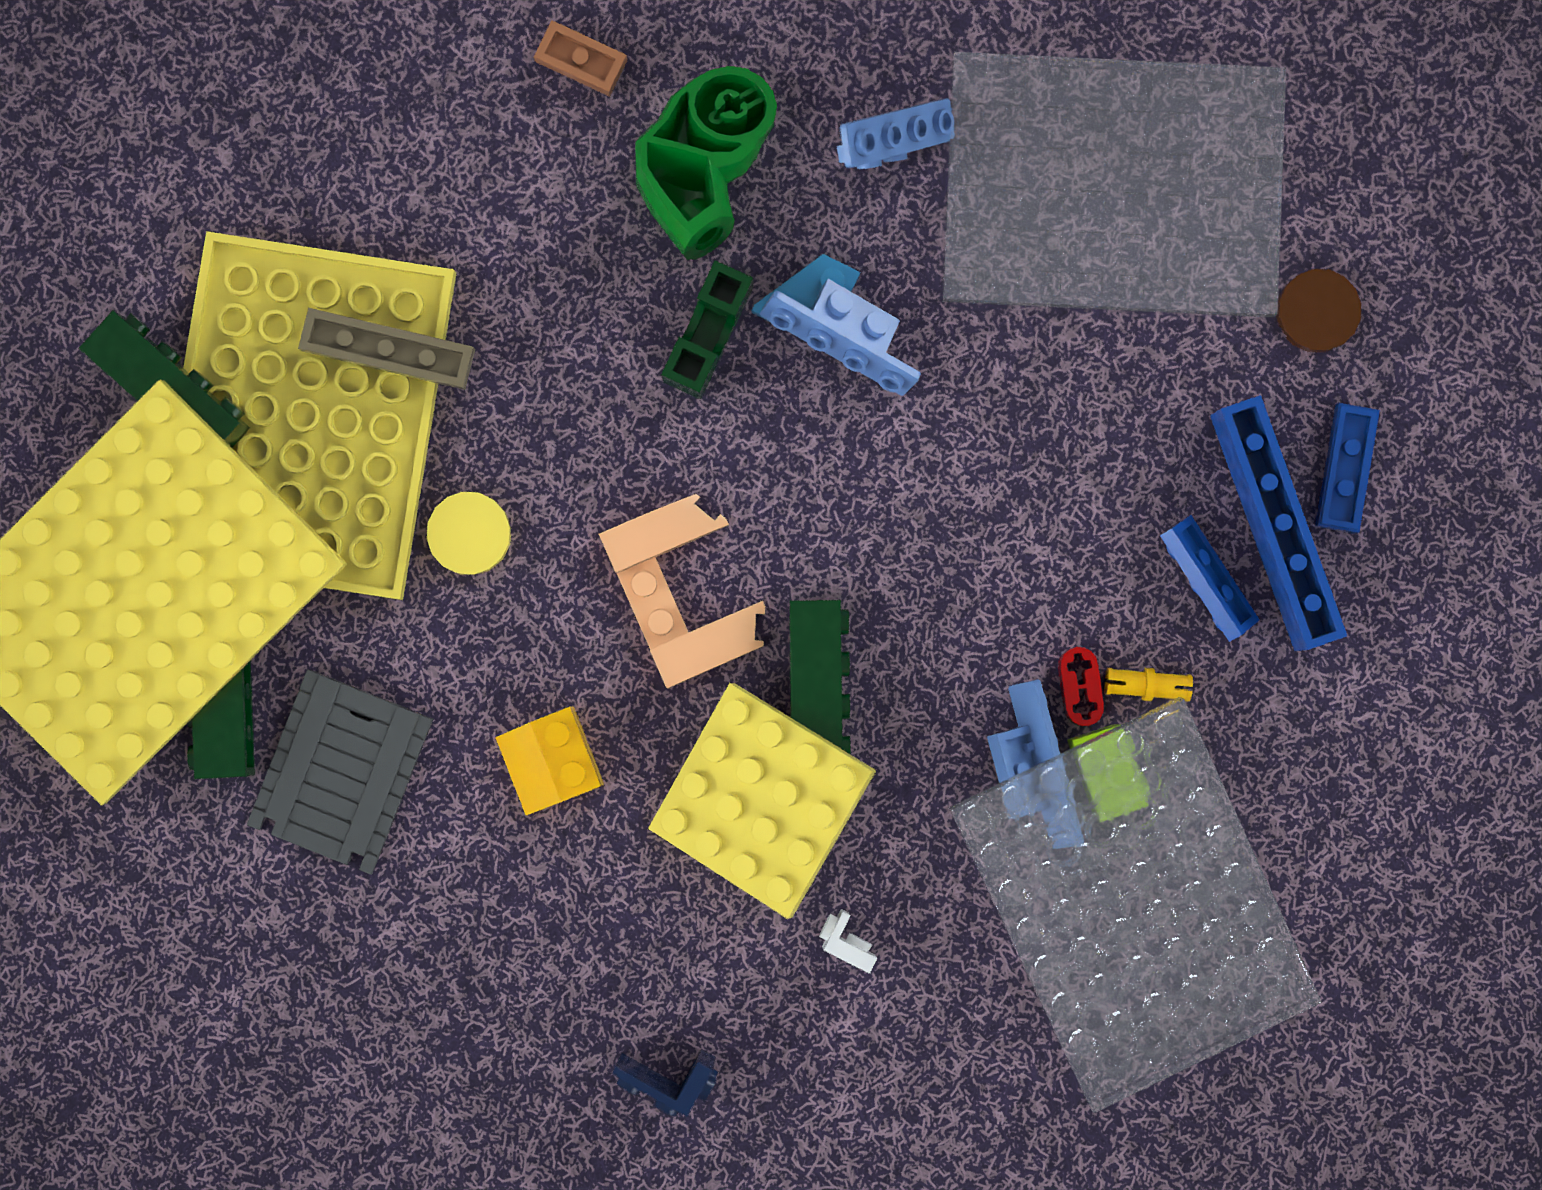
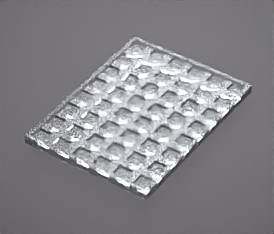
(1114, 184)

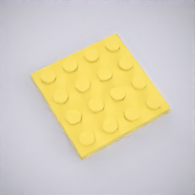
(761, 800)

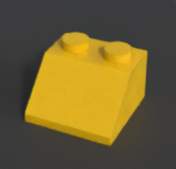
(549, 760)

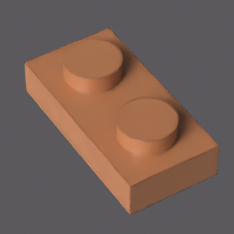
(580, 58)

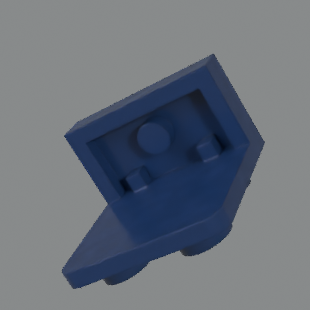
(669, 1095)

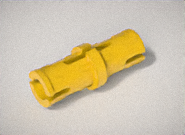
(1148, 684)

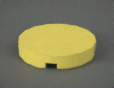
(468, 533)

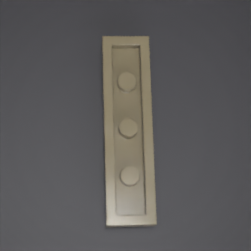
(386, 348)

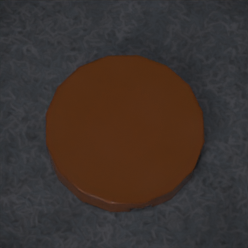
(1319, 310)

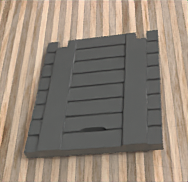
(339, 774)

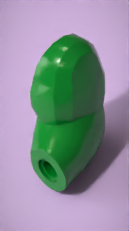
(697, 148)

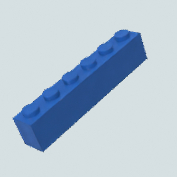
(1278, 524)

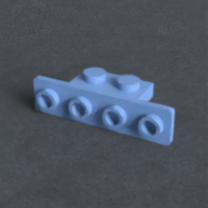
(894, 134)
(846, 330)
(1032, 739)

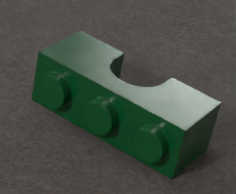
(709, 330)

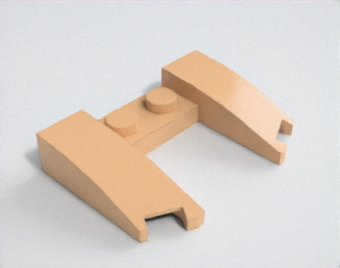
(633, 555)

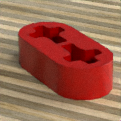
(1091, 686)

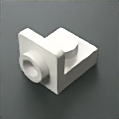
(853, 949)

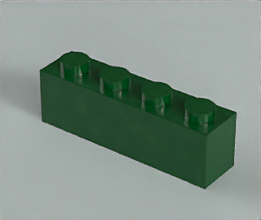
(138, 364)
(819, 668)
(225, 732)

